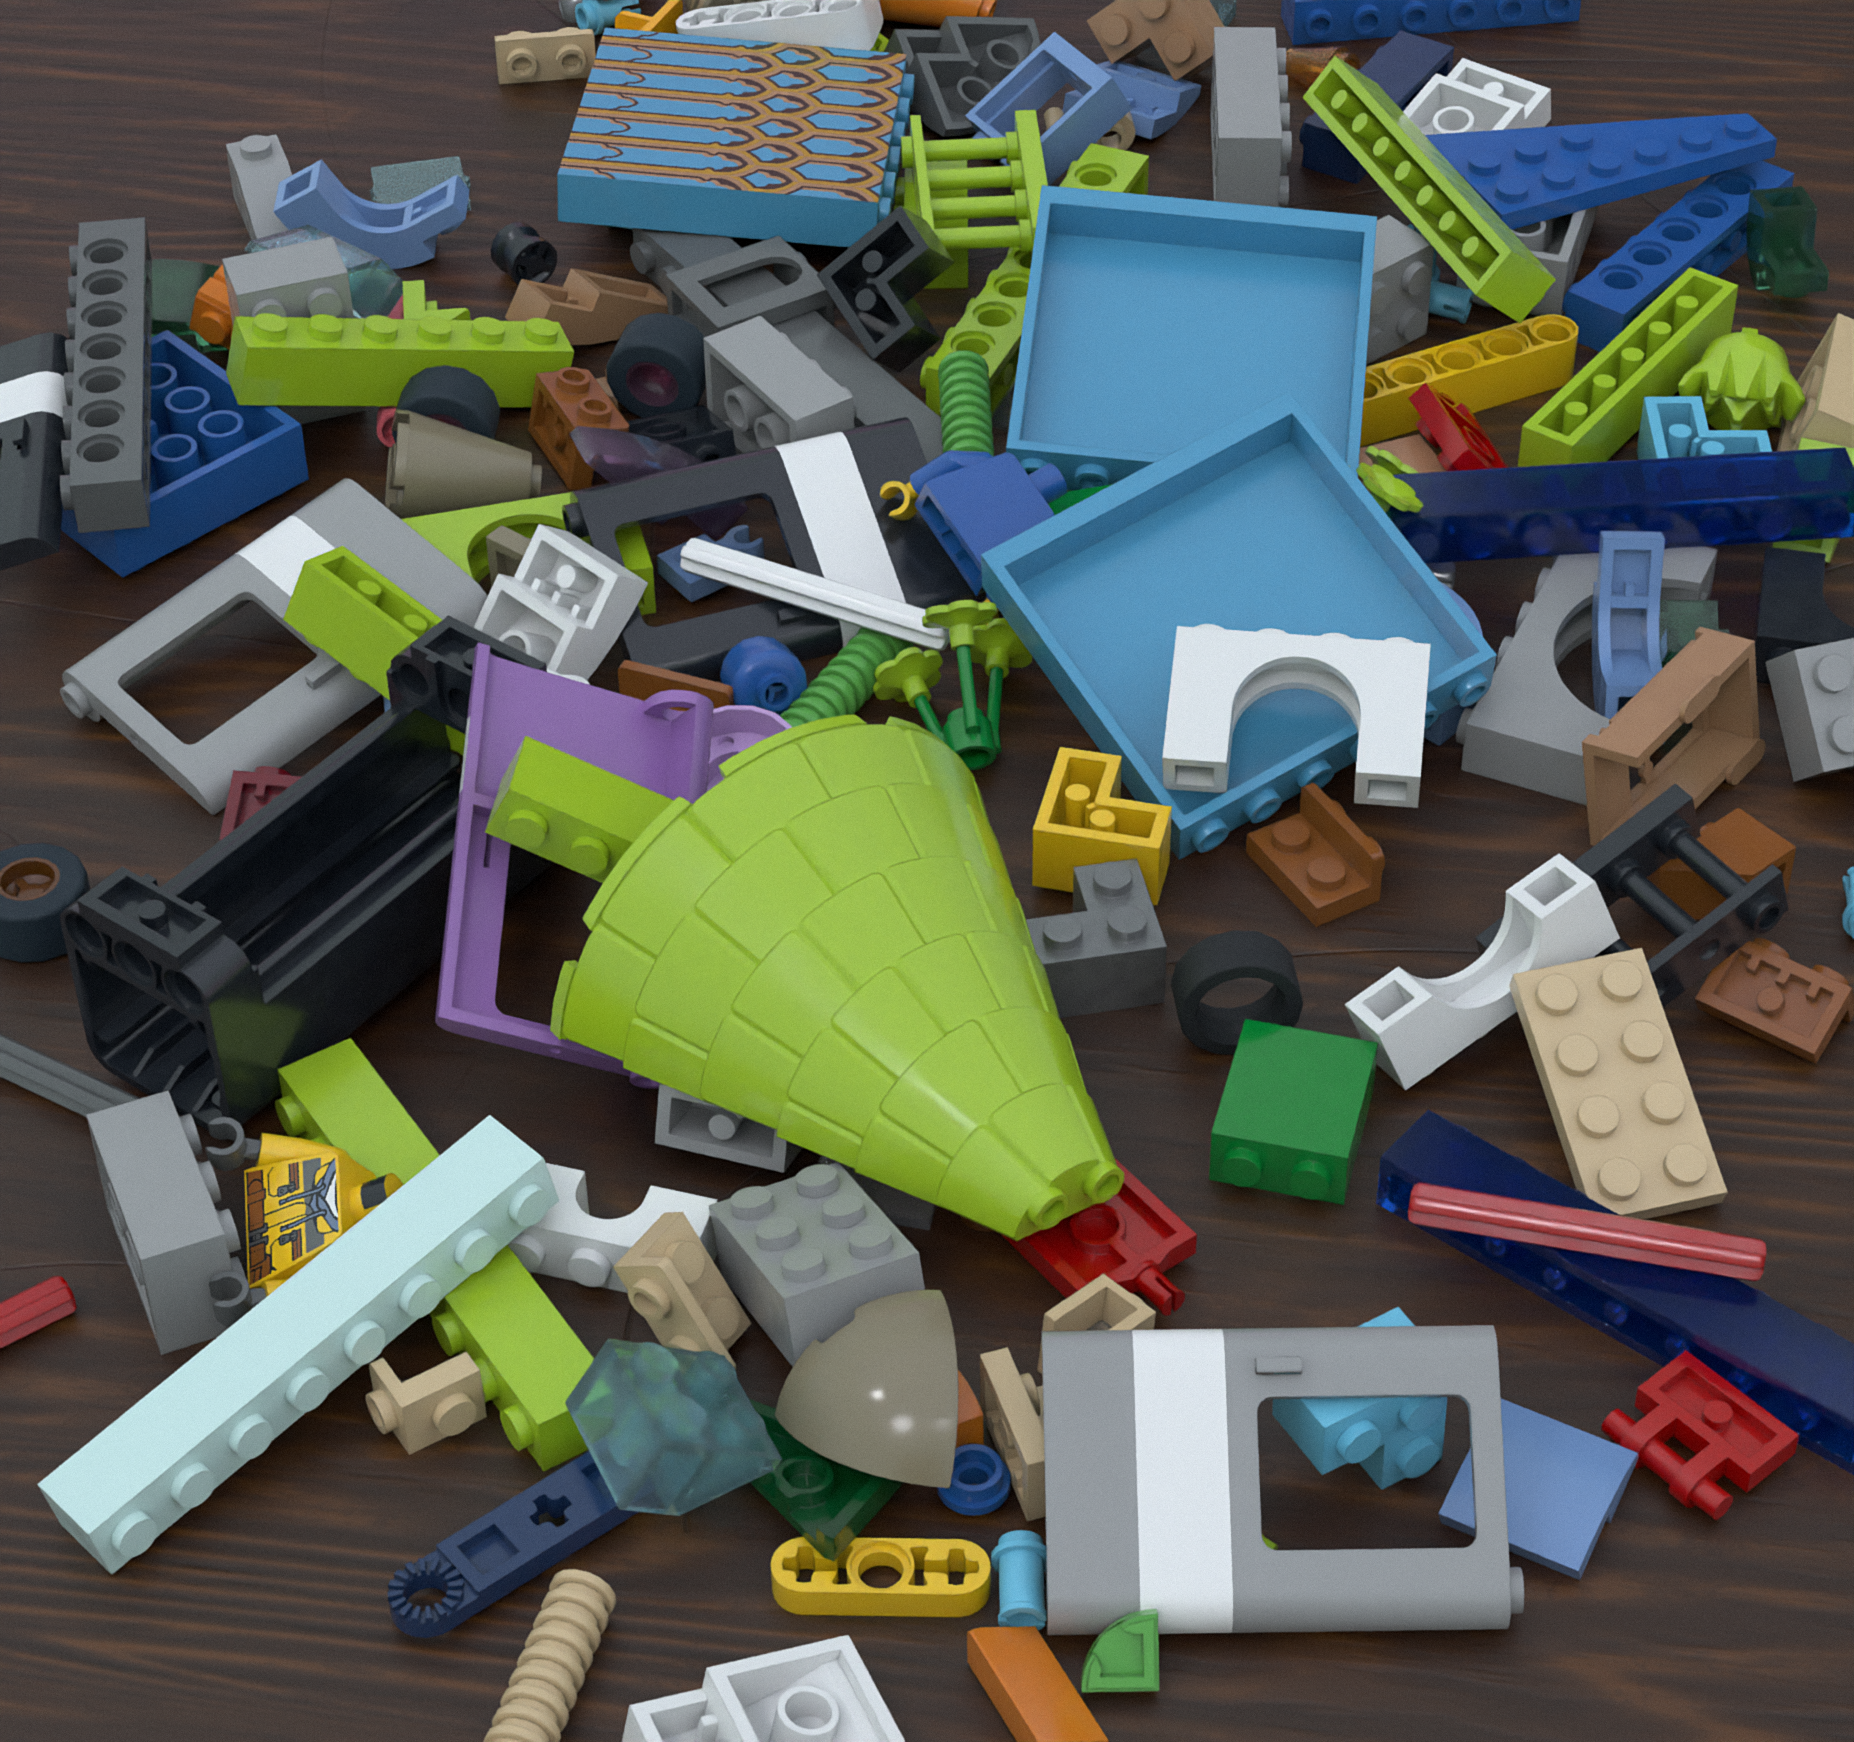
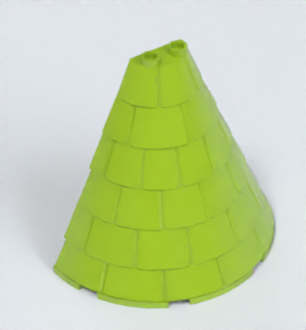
(849, 971)

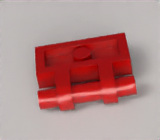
(1714, 1421)

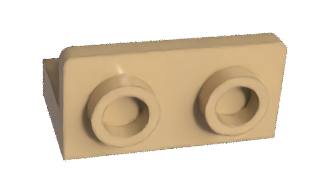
(545, 55)
(681, 1289)
(1016, 1424)

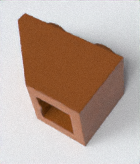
(1742, 845)

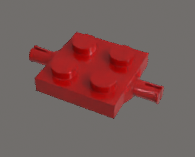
(1124, 1238)

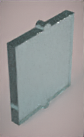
(407, 180)

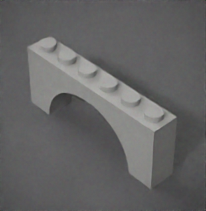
(1528, 721)

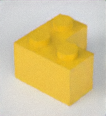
(1090, 824)

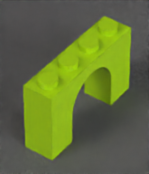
(464, 532)

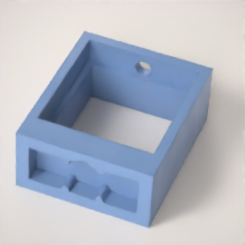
(1034, 84)

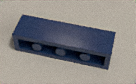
(1402, 72)

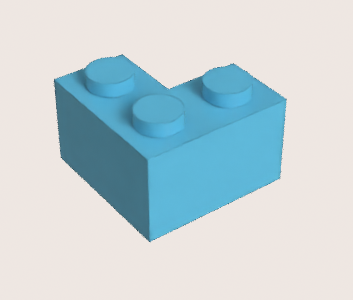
(1680, 429)
(1383, 1434)

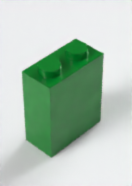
(1293, 1111)

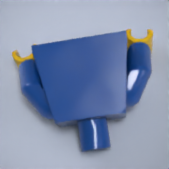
(976, 503)

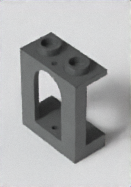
(801, 294)

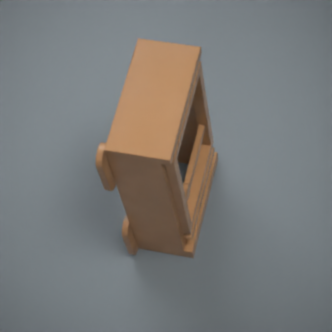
(1704, 684)

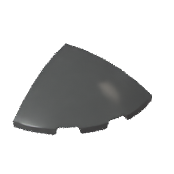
(961, 65)

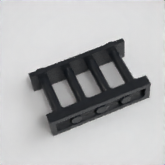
(1642, 845)

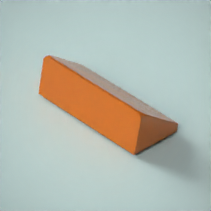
(1029, 1686)

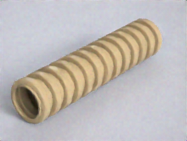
(554, 1659)

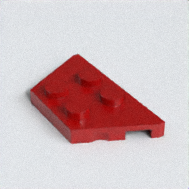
(1455, 431)

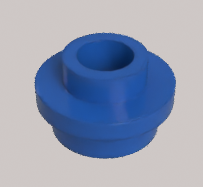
(976, 1466)

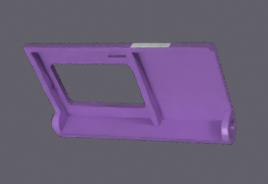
(604, 728)

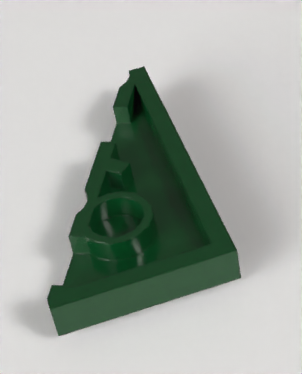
(818, 1495)

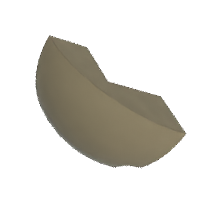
(881, 1391)

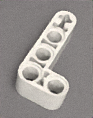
(800, 22)

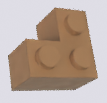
(1176, 28)

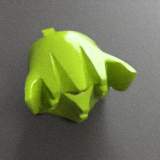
(1744, 383)

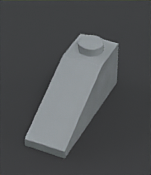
(255, 173)

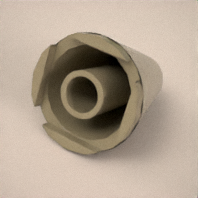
(452, 469)

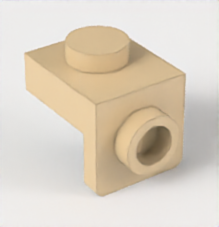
(427, 1405)

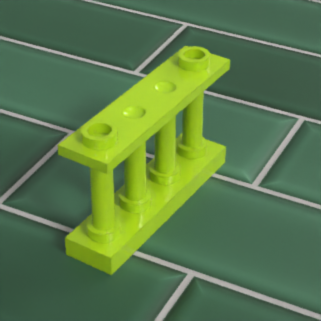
(1023, 176)

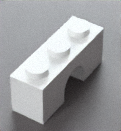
(586, 1248)

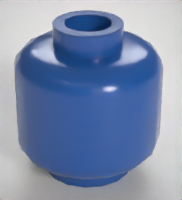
(763, 674)

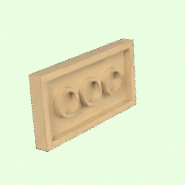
(1617, 1086)

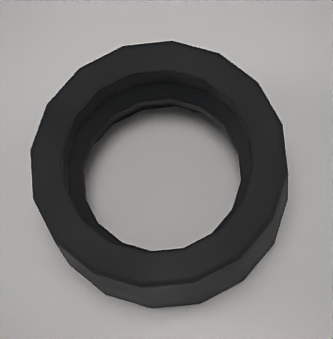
(1227, 958)

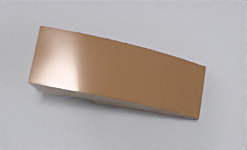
(588, 305)

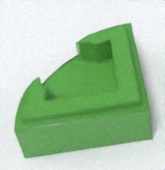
(1124, 1656)

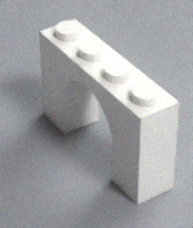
(1227, 670)

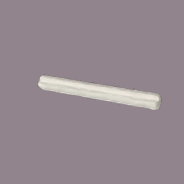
(811, 593)

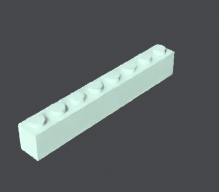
(299, 1344)

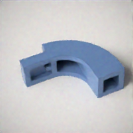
(396, 232)
(1625, 617)

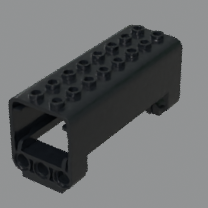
(295, 914)

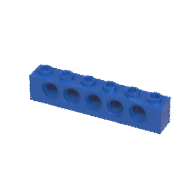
(1366, 19)
(1698, 232)

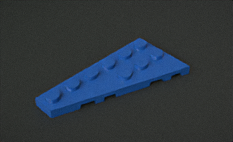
(1571, 168)

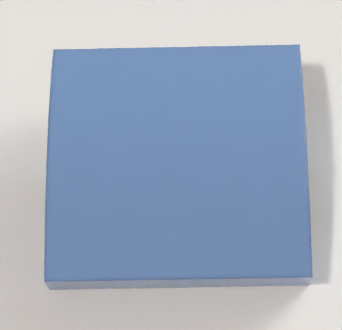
(1153, 96)
(1556, 1487)

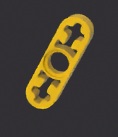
(902, 1599)

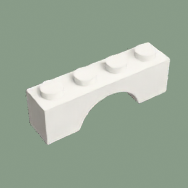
(1423, 1022)

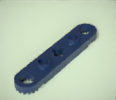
(505, 1548)

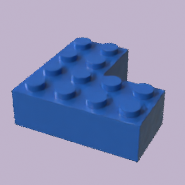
(205, 459)

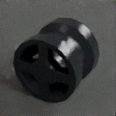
(523, 253)

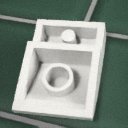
(1479, 100)
(562, 603)
(774, 1697)

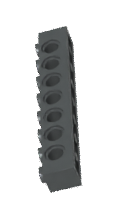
(109, 377)

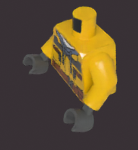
(294, 1207)

